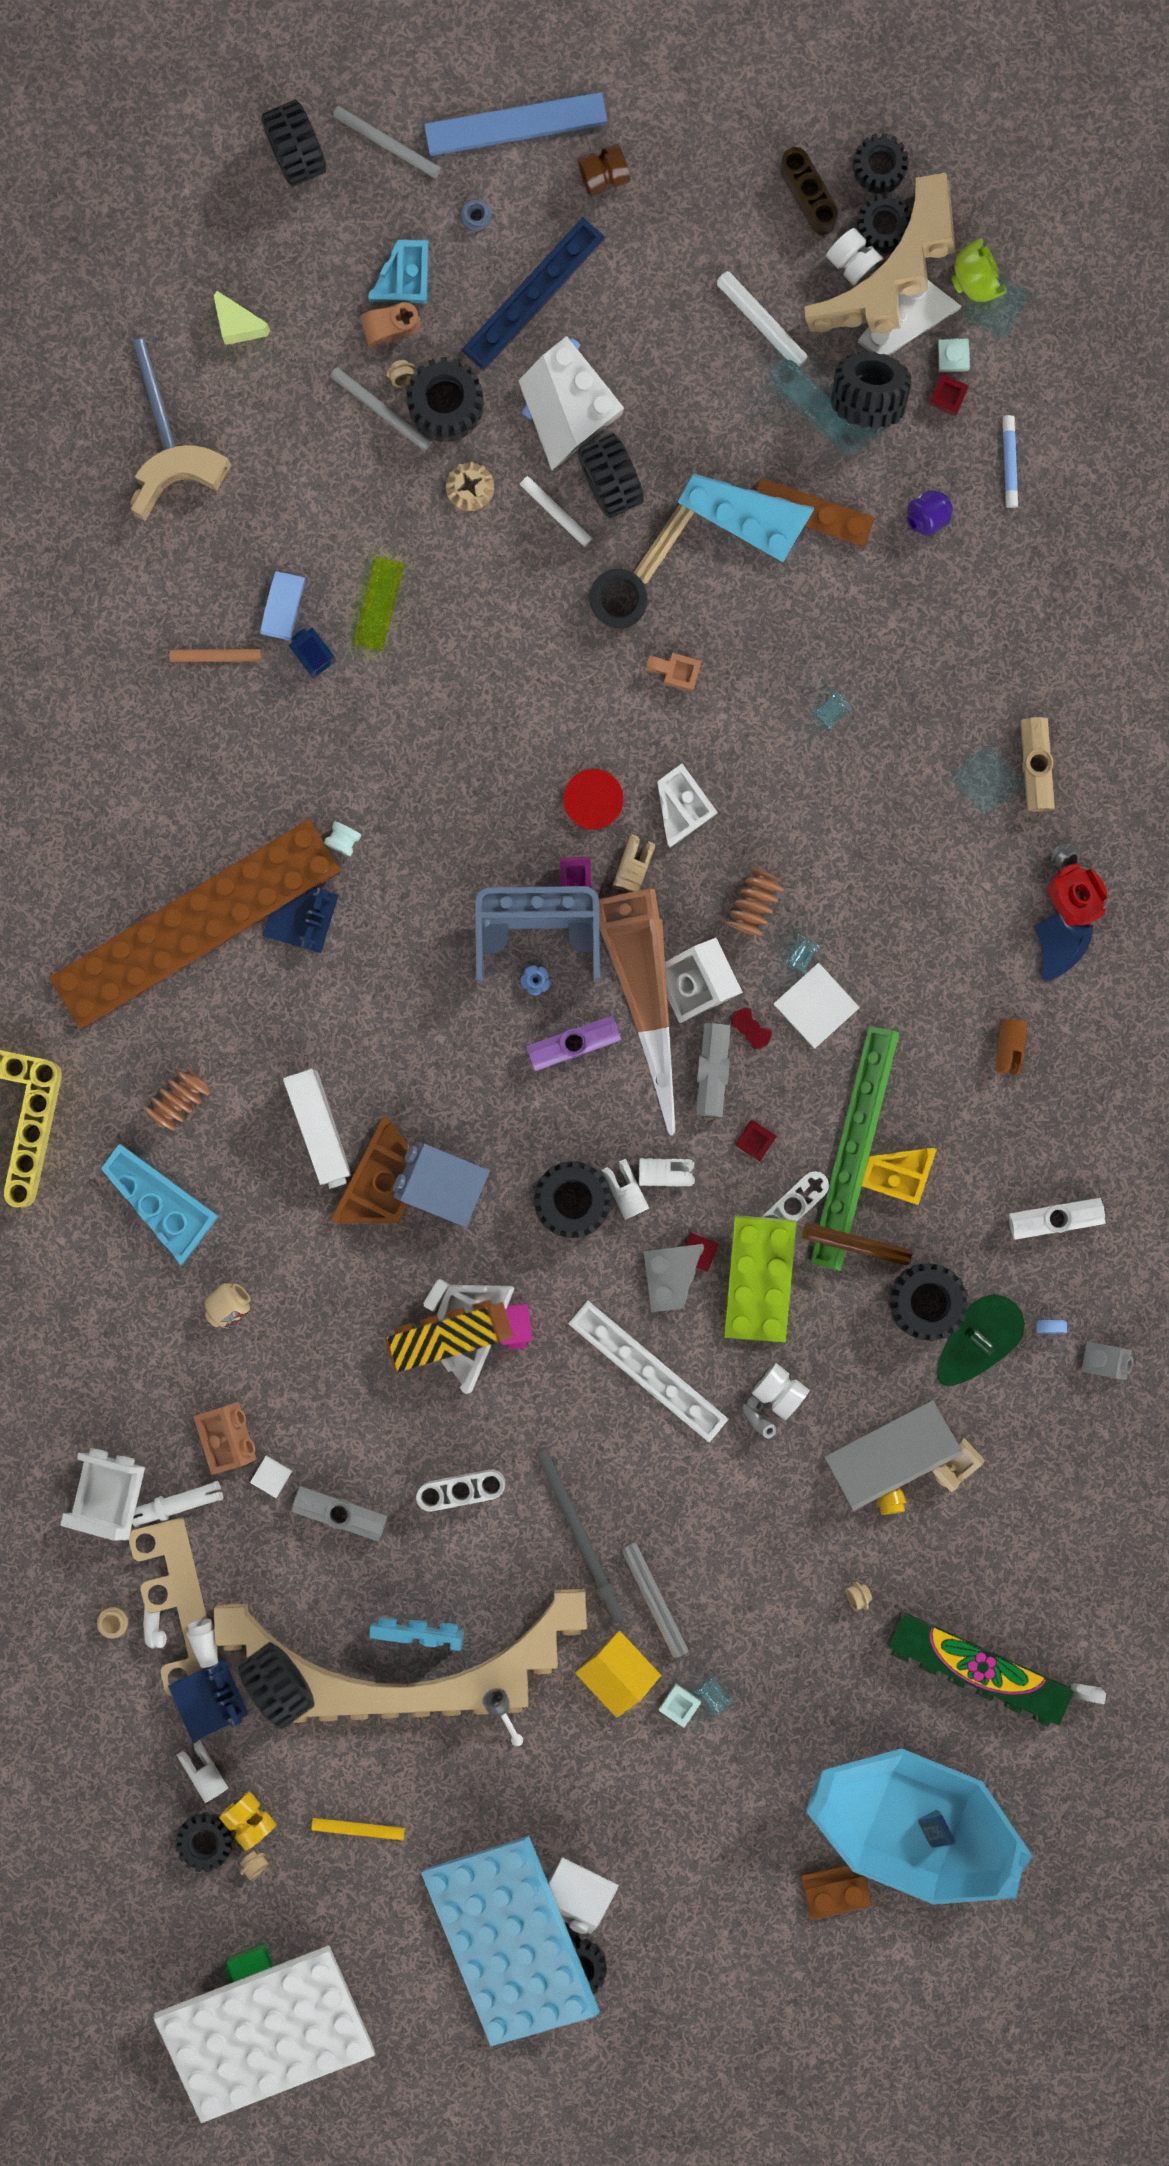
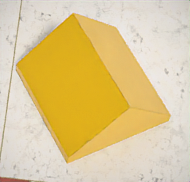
(618, 1674)

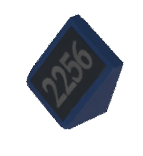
(936, 1829)

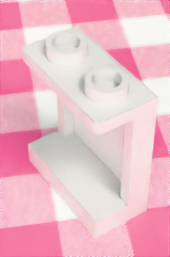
(105, 1496)

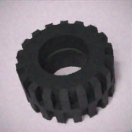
(294, 143)
(870, 390)
(450, 423)
(611, 475)
(546, 1190)
(955, 1307)
(276, 1685)

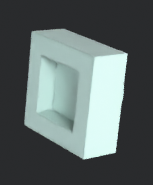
(953, 355)
(679, 1705)

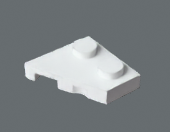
(682, 805)

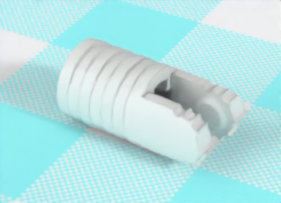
(665, 1172)
(629, 1198)
(206, 1779)

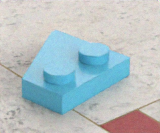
(404, 275)

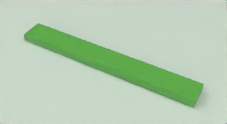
(856, 1141)

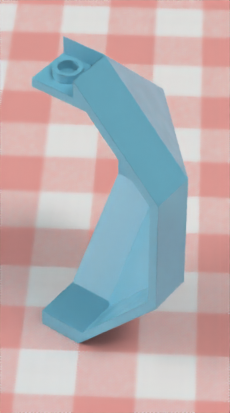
(872, 1821)

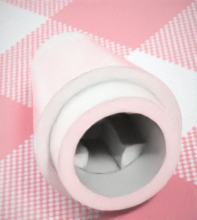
(202, 1640)

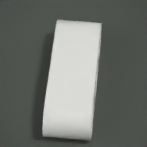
(448, 1499)

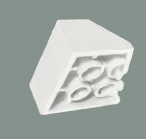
(567, 401)

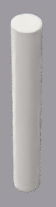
(556, 511)

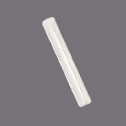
(761, 318)

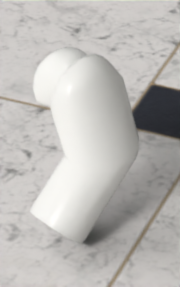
(152, 1635)

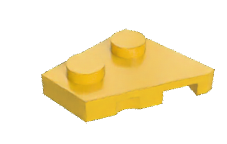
(899, 1174)

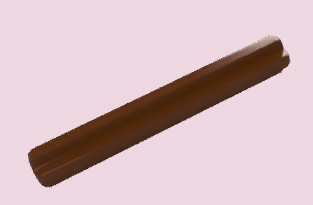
(856, 1244)

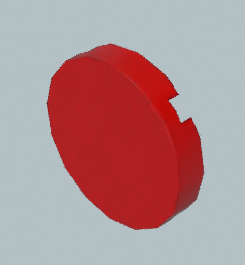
(593, 799)

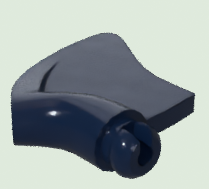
(1061, 945)

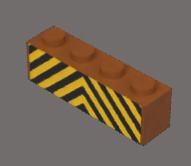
(448, 1337)

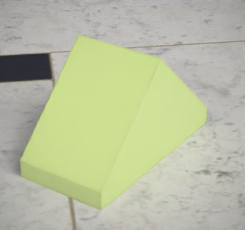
(237, 322)

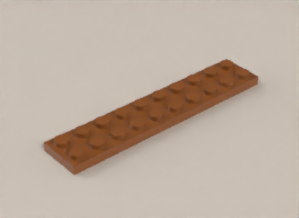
(195, 924)

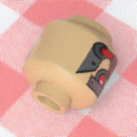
(227, 1305)

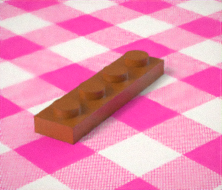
(826, 516)

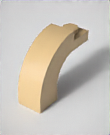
(174, 465)

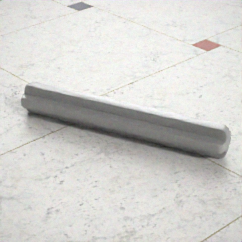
(654, 1600)

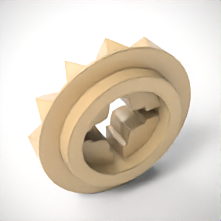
(464, 499)

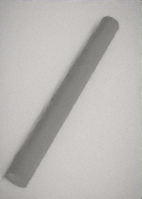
(386, 142)
(380, 409)

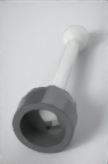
(495, 1708)

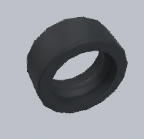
(607, 578)

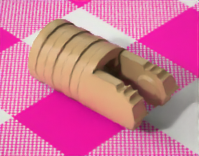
(631, 871)

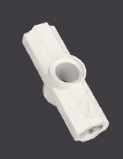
(1037, 1221)

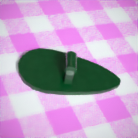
(984, 1338)

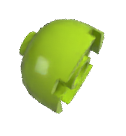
(977, 273)

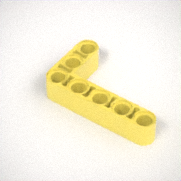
(28, 1118)

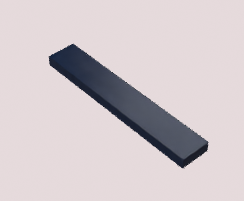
(533, 294)

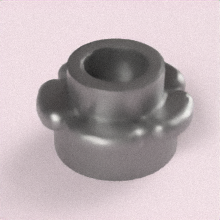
(1064, 856)

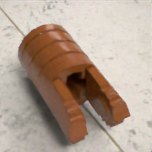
(1011, 1046)

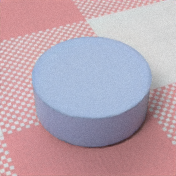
(1051, 1327)

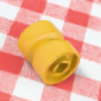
(236, 1818)

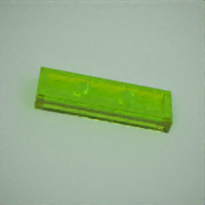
(379, 604)

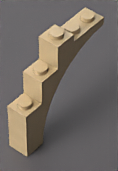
(905, 271)

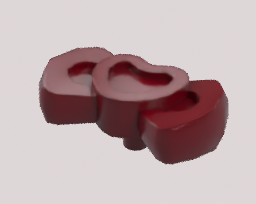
(745, 1024)

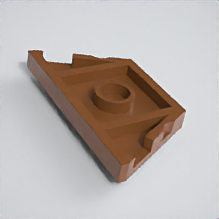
(371, 1188)

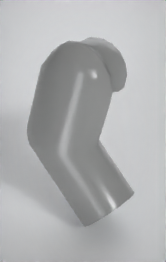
(759, 1422)

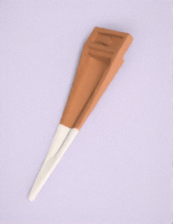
(636, 948)

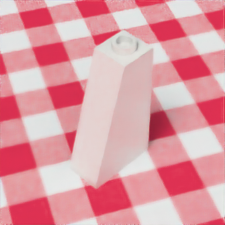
(318, 1127)

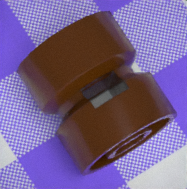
(604, 170)

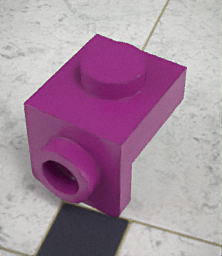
(575, 871)

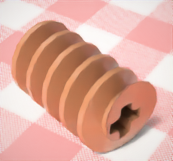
(755, 902)
(177, 1099)

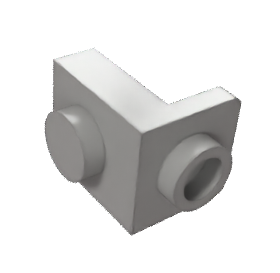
(1107, 1360)

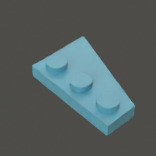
(389, 1630)

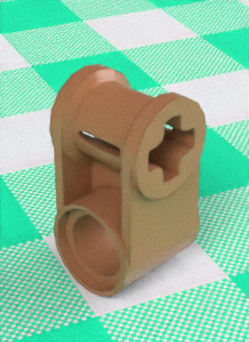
(387, 323)

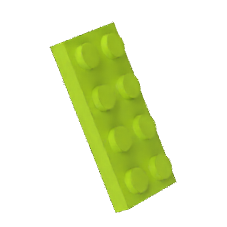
(760, 1278)

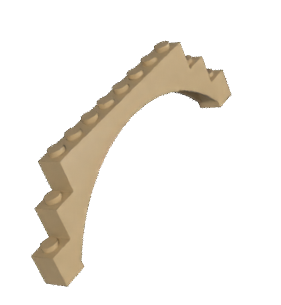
(450, 1694)

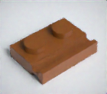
(835, 1891)

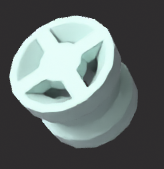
(342, 838)

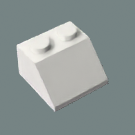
(699, 980)
(580, 1895)

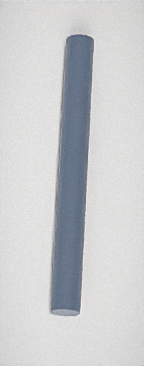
(153, 393)

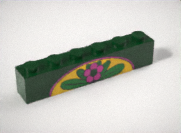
(980, 1668)

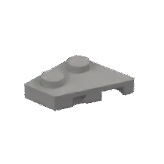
(670, 1275)

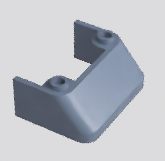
(536, 908)

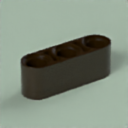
(809, 177)

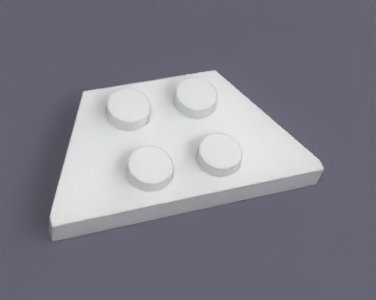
(469, 1364)

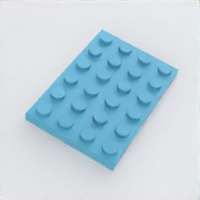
(510, 1941)

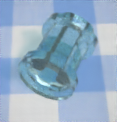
(832, 710)
(801, 954)
(714, 1695)

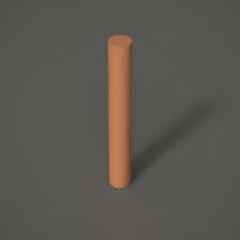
(215, 655)

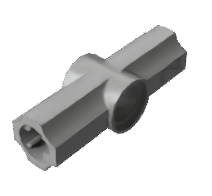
(713, 1070)
(320, 1506)

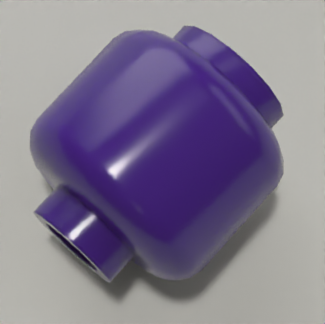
(929, 512)

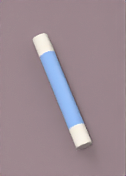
(1010, 461)

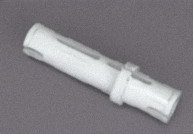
(164, 1507)

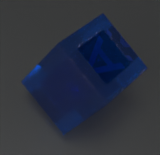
(311, 652)

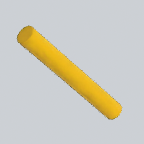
(358, 1829)

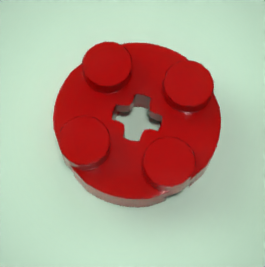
(1071, 908)

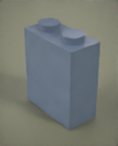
(440, 1183)

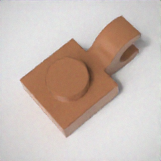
(679, 671)

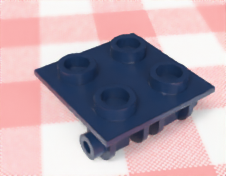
(303, 920)
(208, 1700)

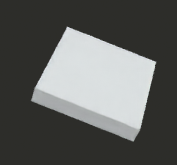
(816, 1005)

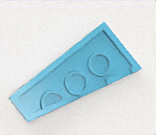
(752, 516)
(164, 1206)

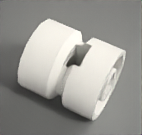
(853, 256)
(780, 1391)

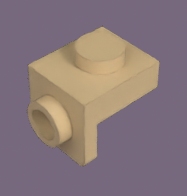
(959, 1468)

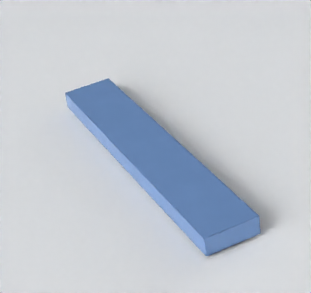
(515, 124)

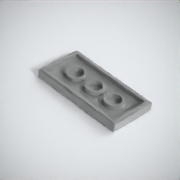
(893, 1455)

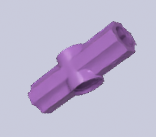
(594, 1036)

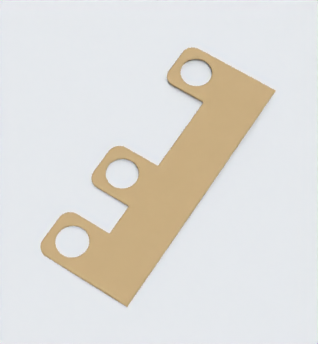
(181, 1583)

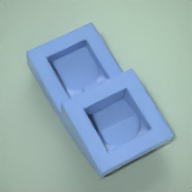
(282, 605)

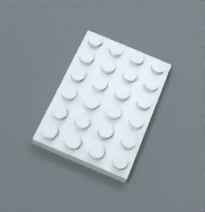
(264, 2034)

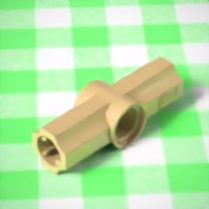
(1037, 745)

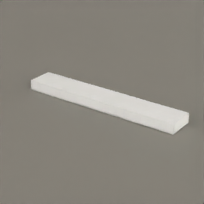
(648, 1371)

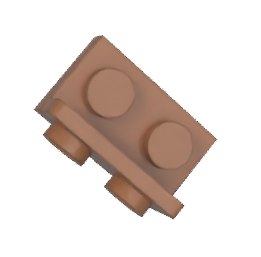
(225, 1438)

